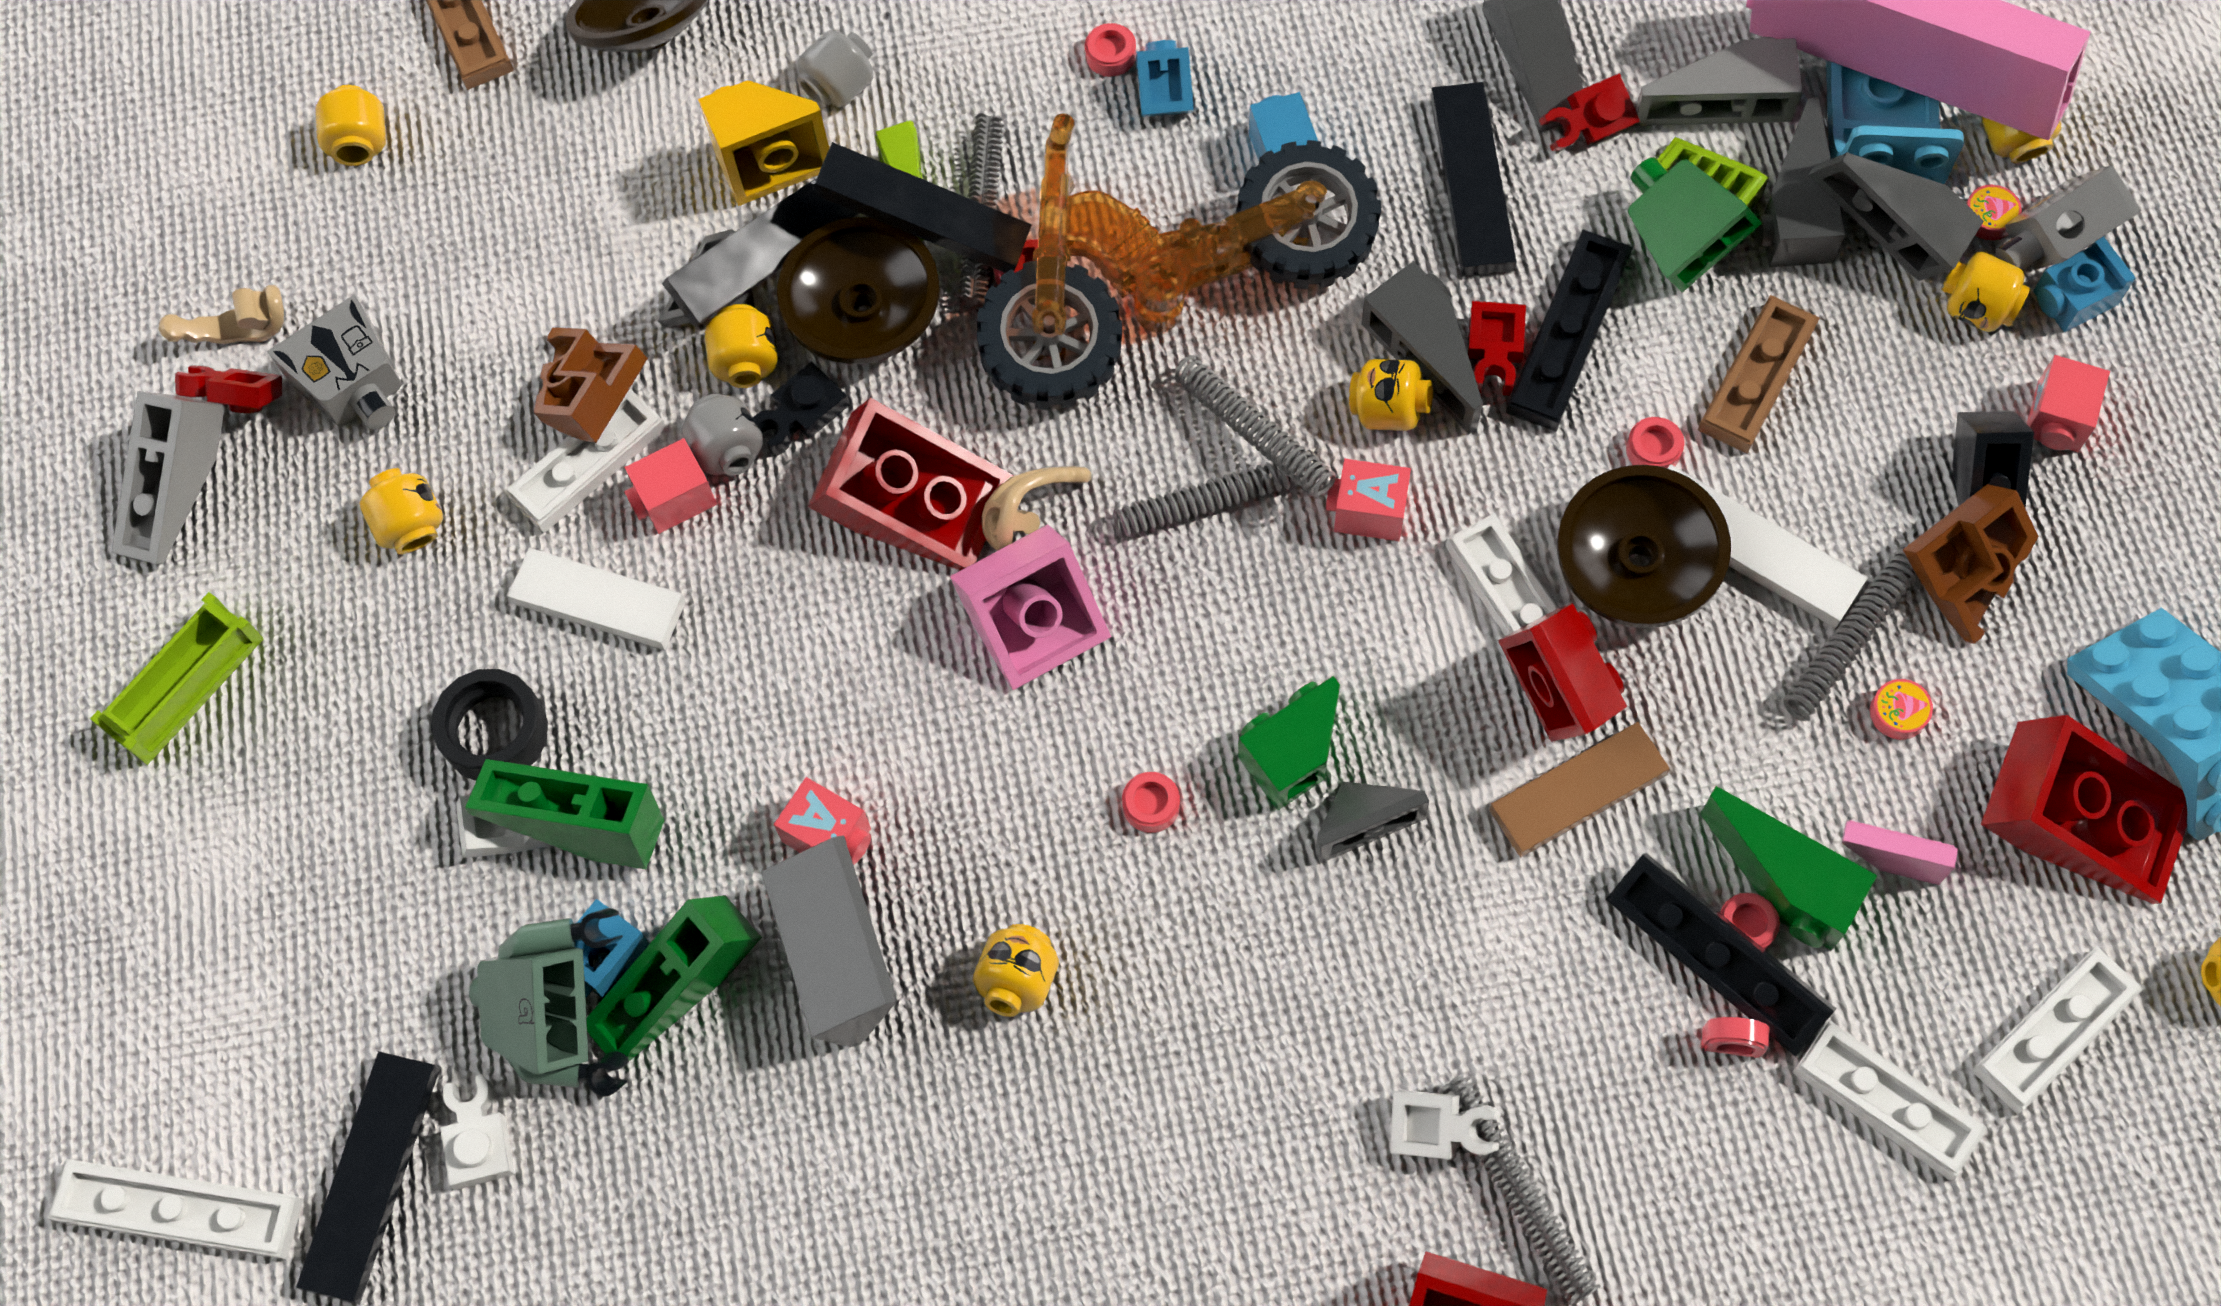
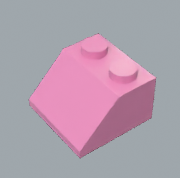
(1031, 605)

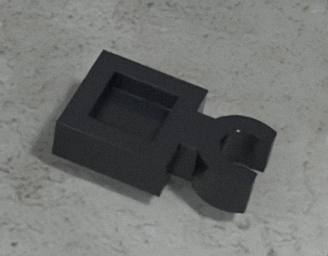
(802, 403)

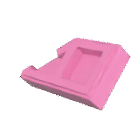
(1900, 852)

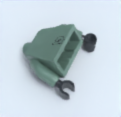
(537, 1004)

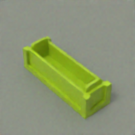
(179, 680)

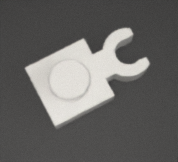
(1432, 1125)
(478, 1143)

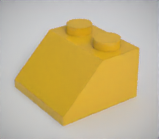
(764, 138)

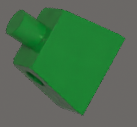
(1687, 219)

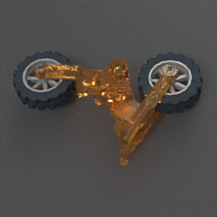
(1161, 266)

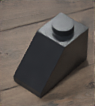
(1991, 451)

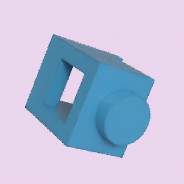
(2083, 285)
(621, 953)

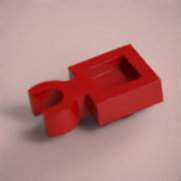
(1595, 112)
(1496, 340)
(240, 389)

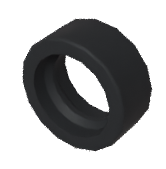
(477, 687)

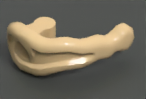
(254, 319)
(1001, 509)

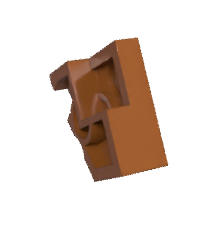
(585, 382)
(1973, 556)

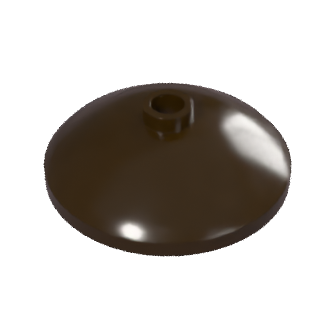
(629, 23)
(853, 266)
(1652, 515)

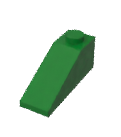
(571, 811)
(1803, 880)
(672, 974)

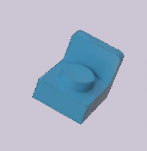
(1164, 79)

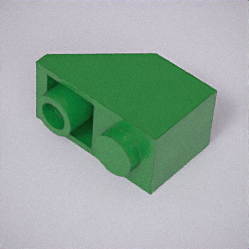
(1292, 747)

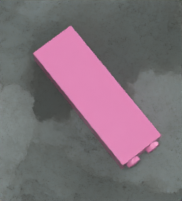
(1959, 52)

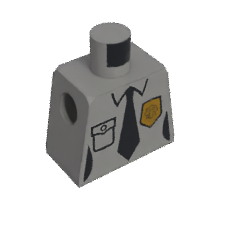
(2068, 220)
(341, 366)

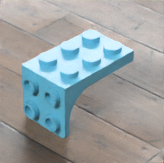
(1888, 125)
(2170, 692)

